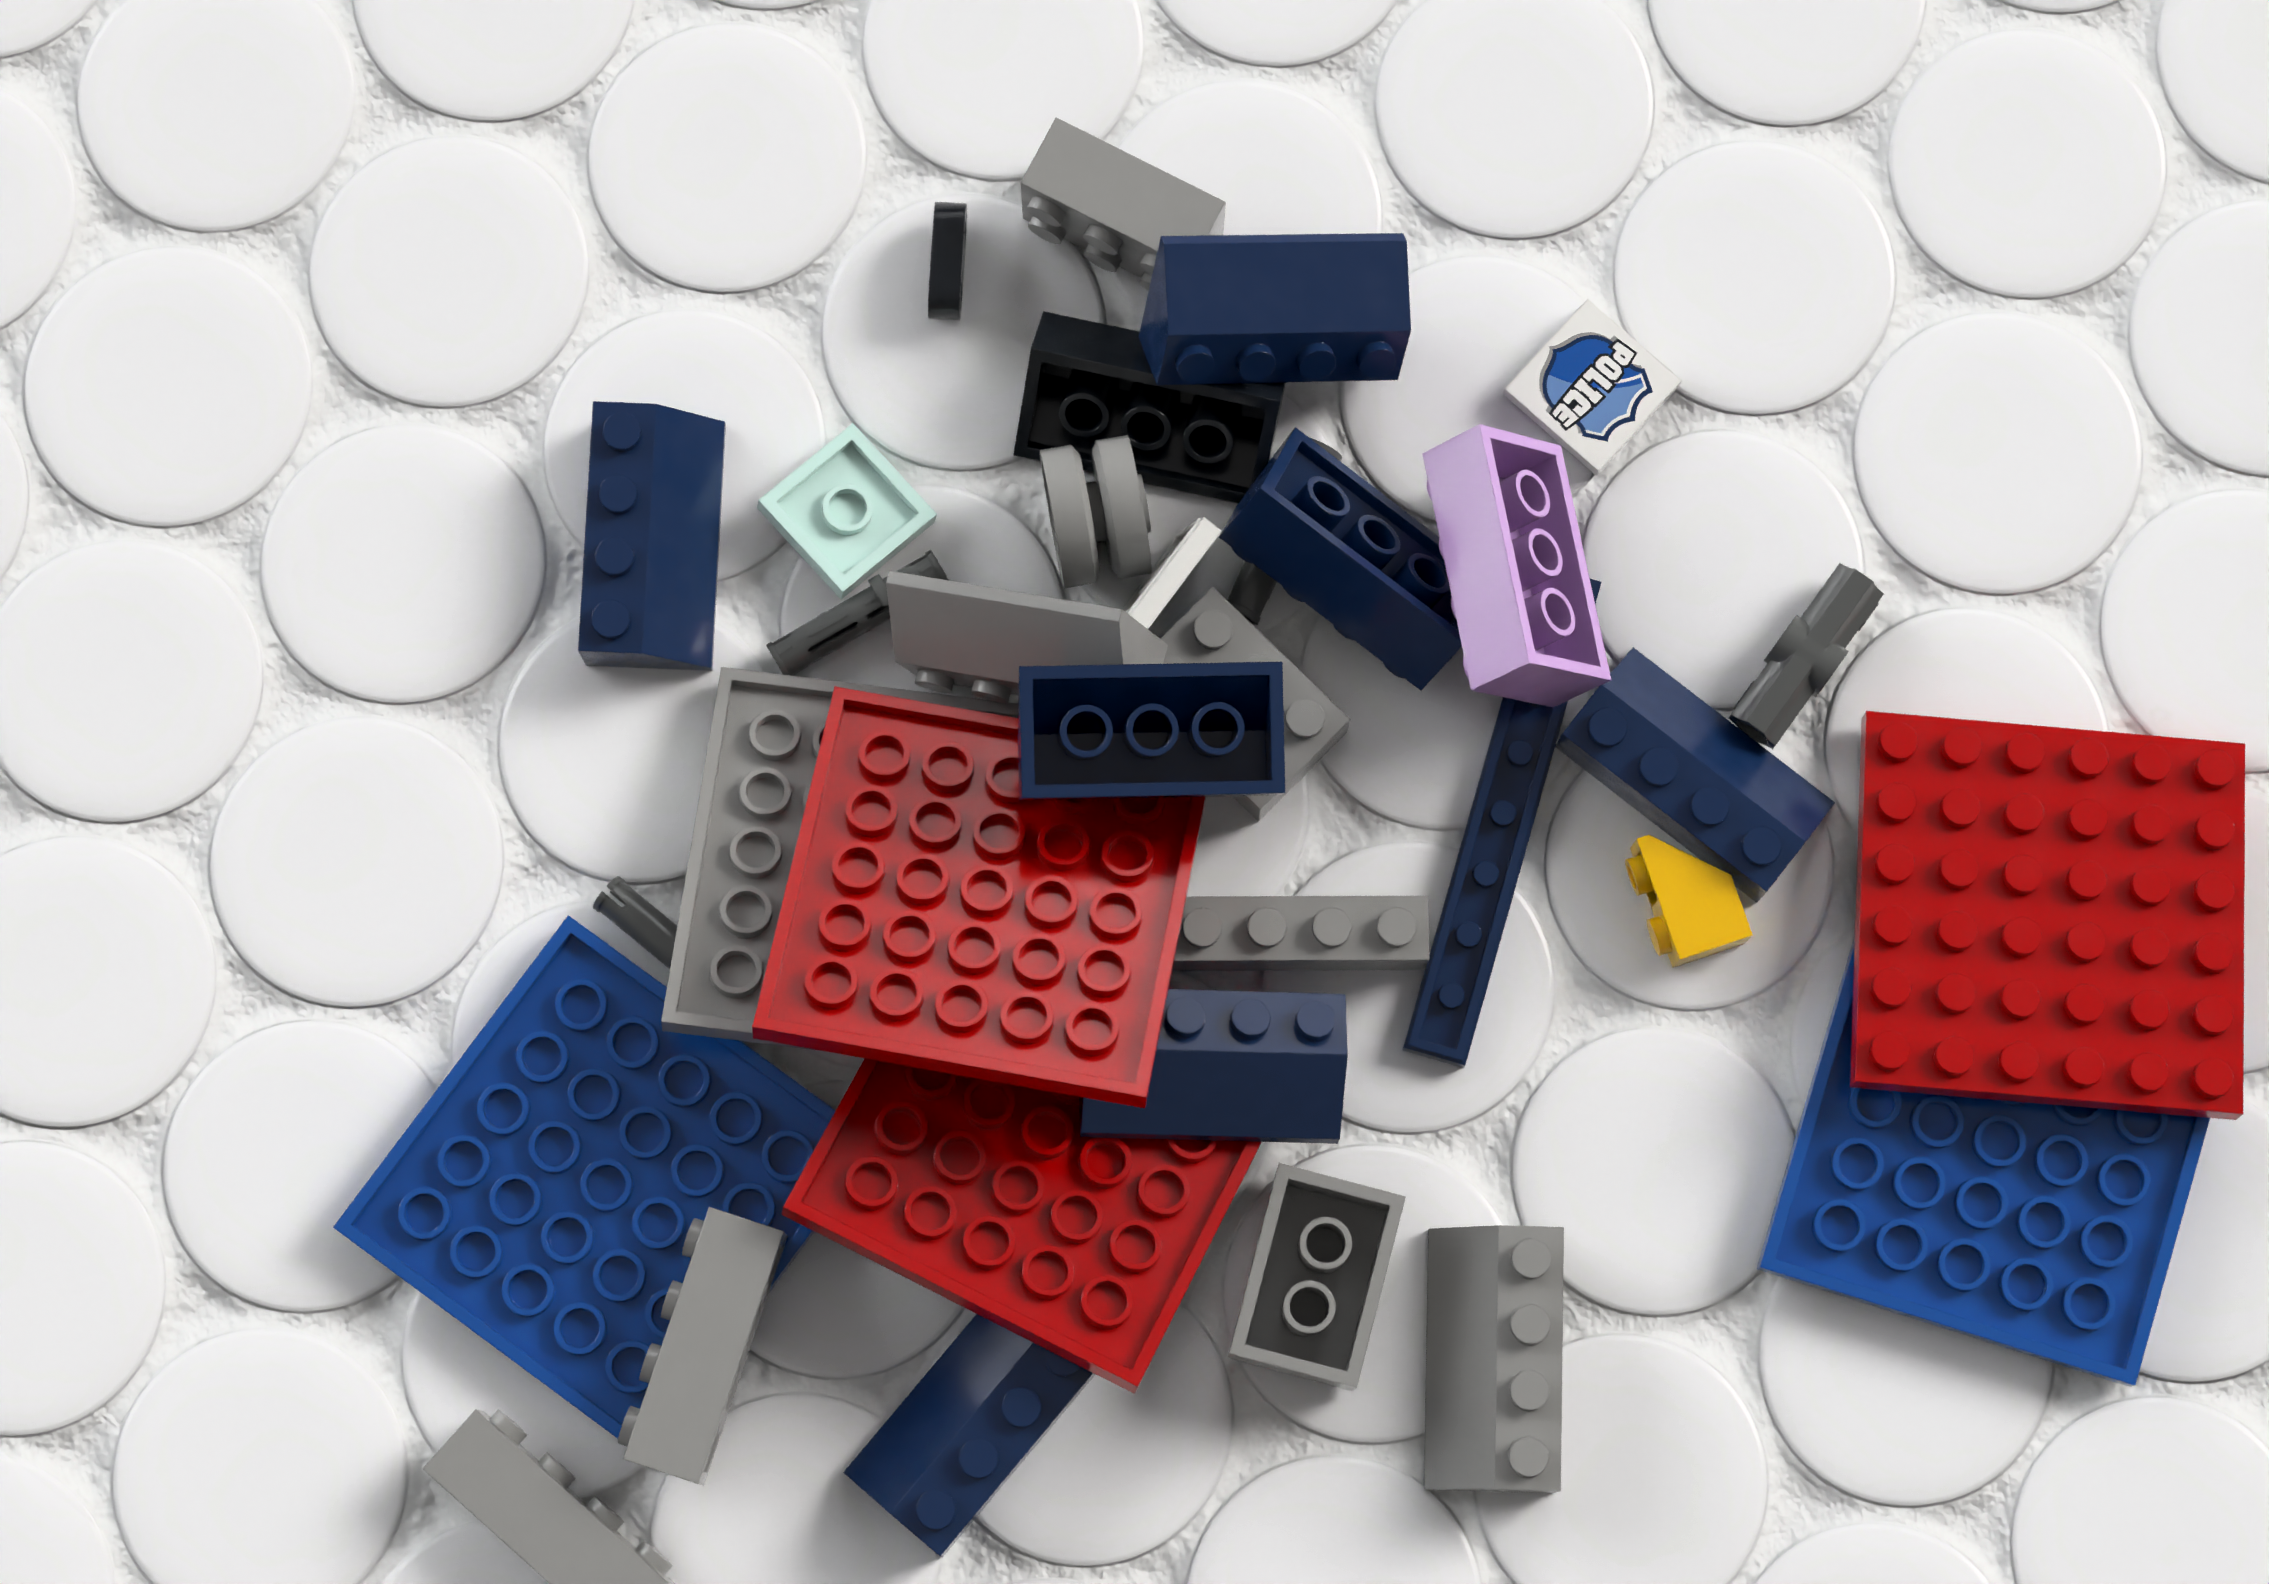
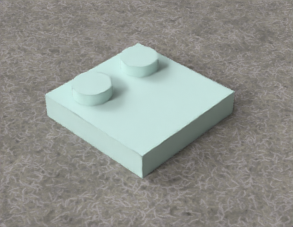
(846, 511)

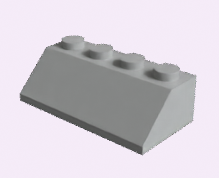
(983, 634)
(1494, 1359)

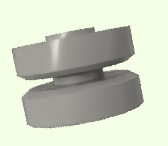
(1097, 511)

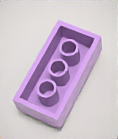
(1515, 567)

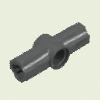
(1806, 655)

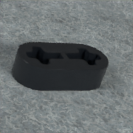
(947, 261)

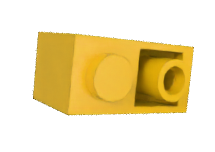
(1690, 901)

